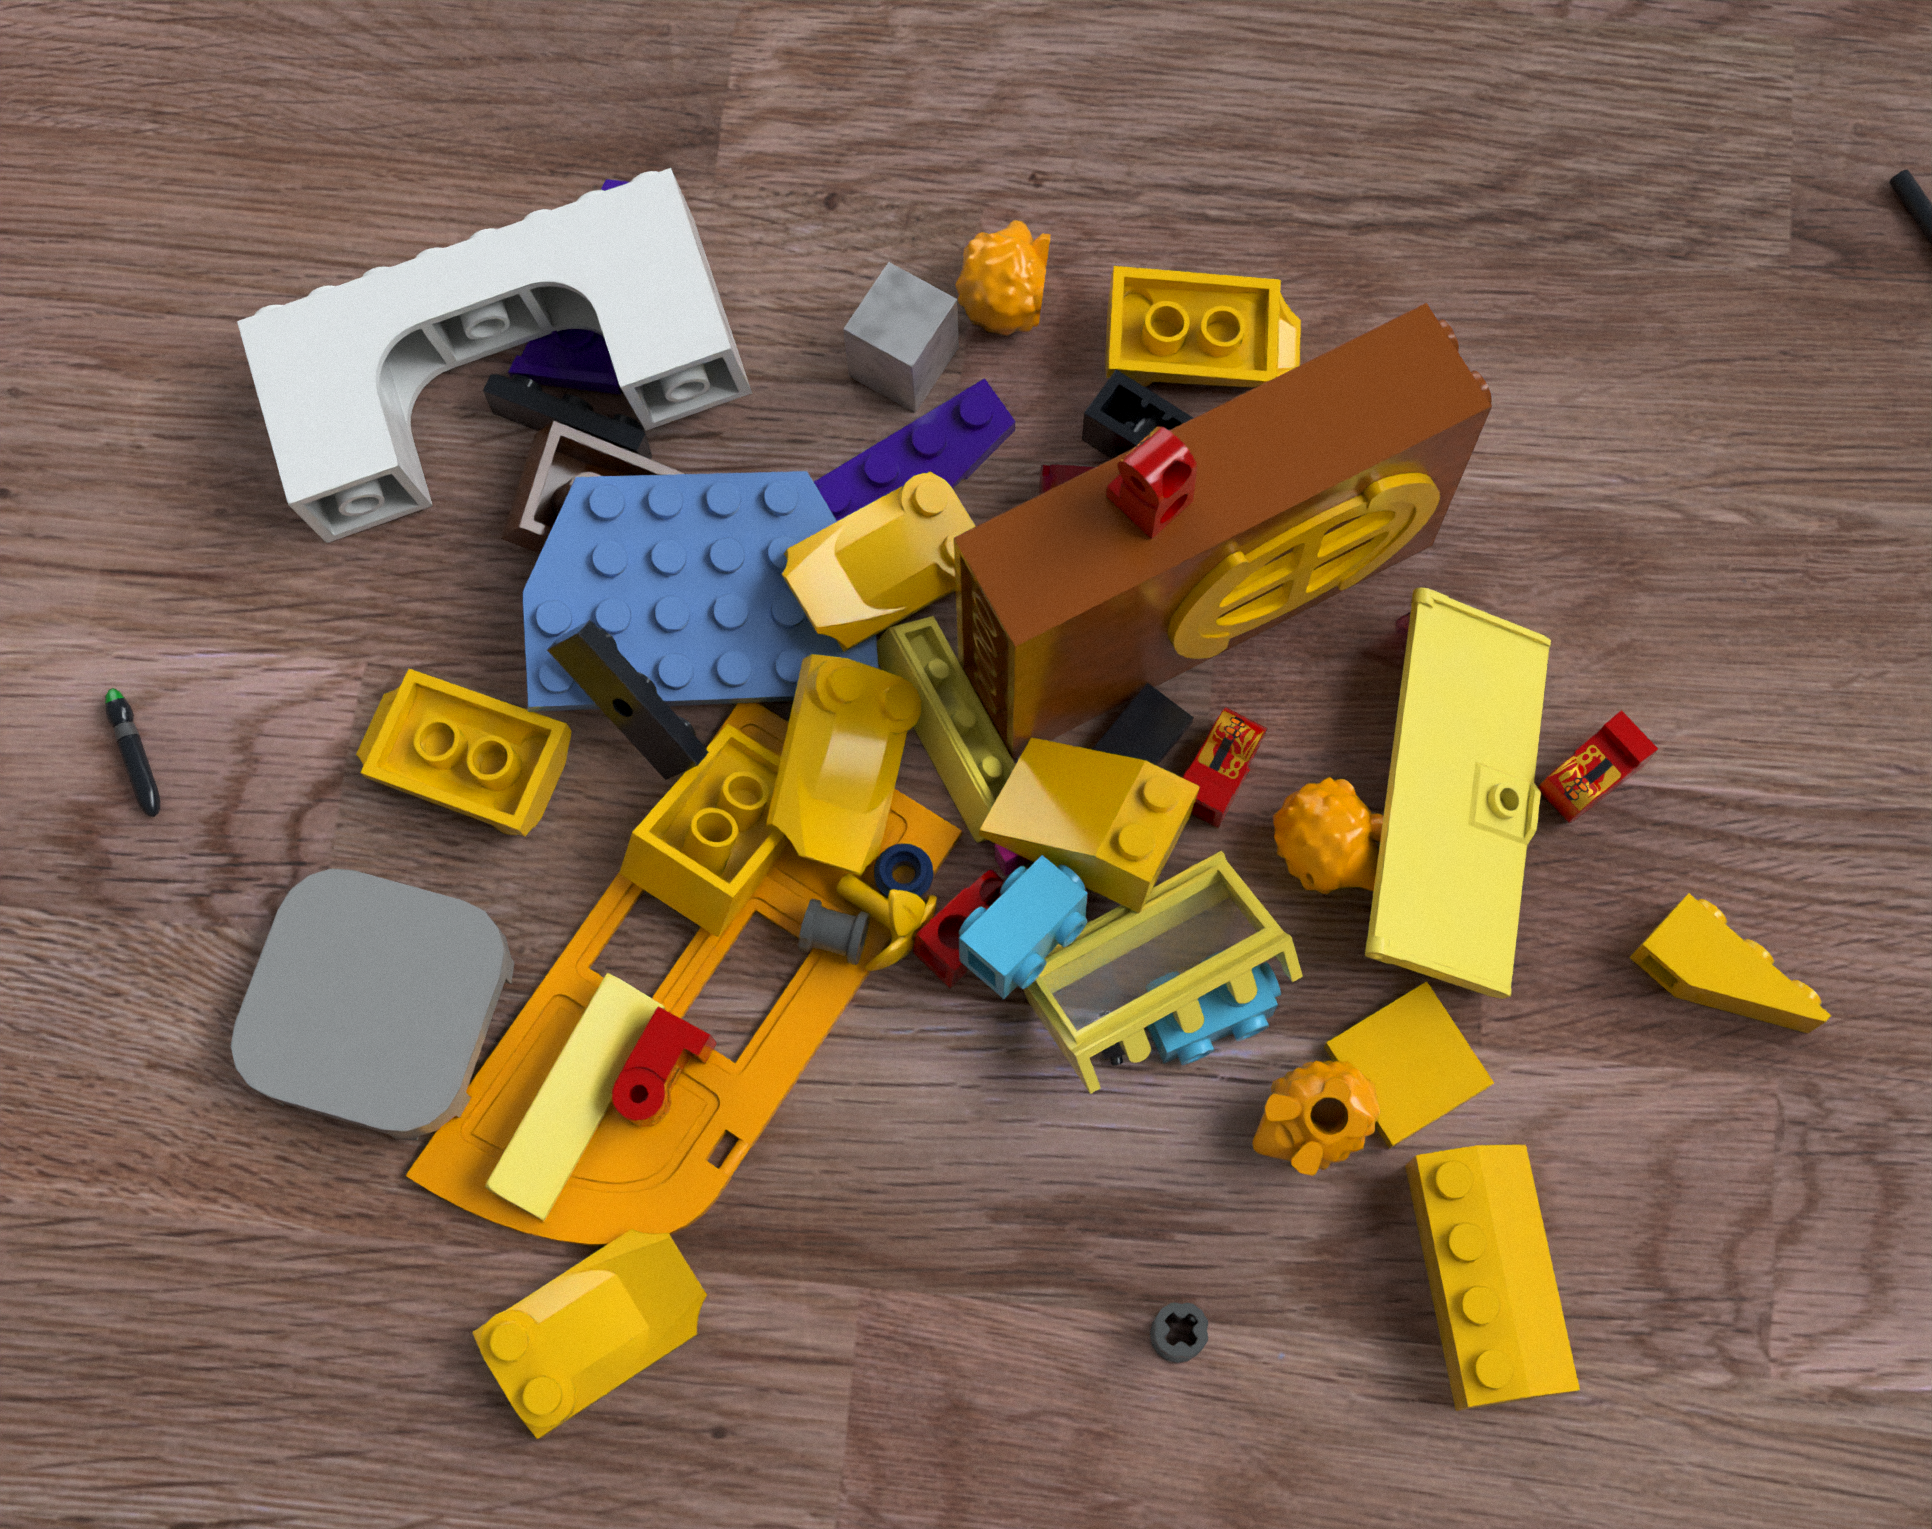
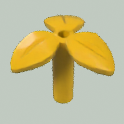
(901, 913)

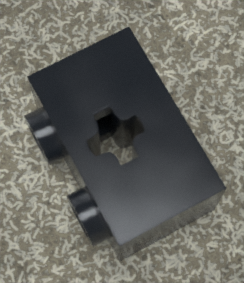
(1125, 415)

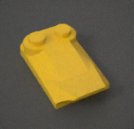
(1198, 328)
(879, 561)
(465, 752)
(841, 760)
(592, 1328)

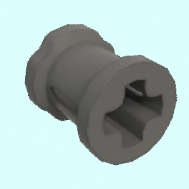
(833, 931)
(1177, 1313)

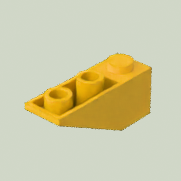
(1712, 966)

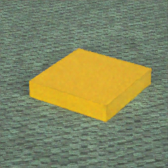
(1415, 1062)

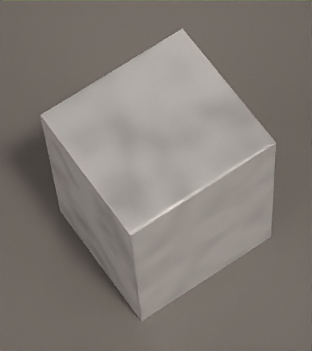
(902, 337)

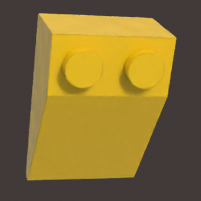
(1094, 813)
(709, 834)

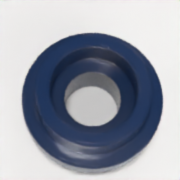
(903, 855)

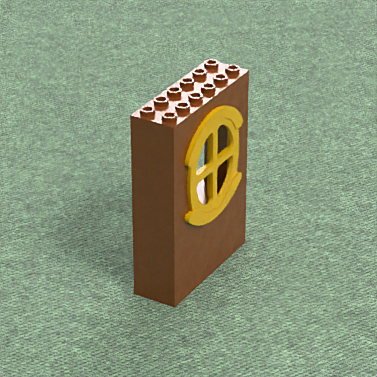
(1290, 505)

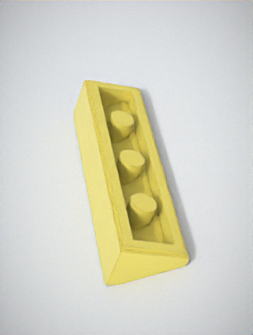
(951, 719)
(572, 1099)

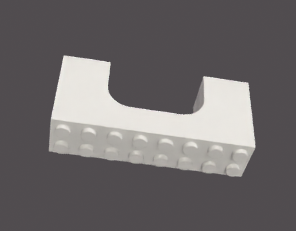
(354, 356)

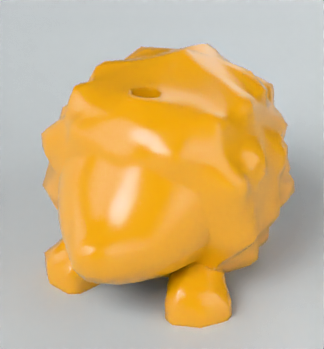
(1004, 279)
(1328, 837)
(1317, 1115)

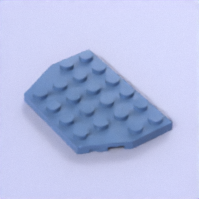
(682, 584)

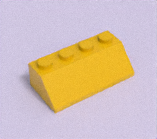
(1490, 1275)

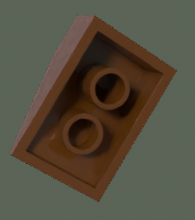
(551, 467)

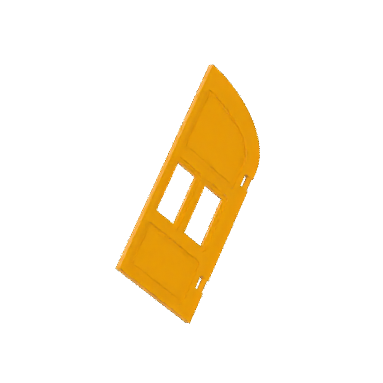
(661, 1173)

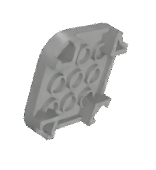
(371, 1002)

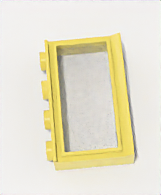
(1157, 962)

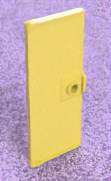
(1459, 796)

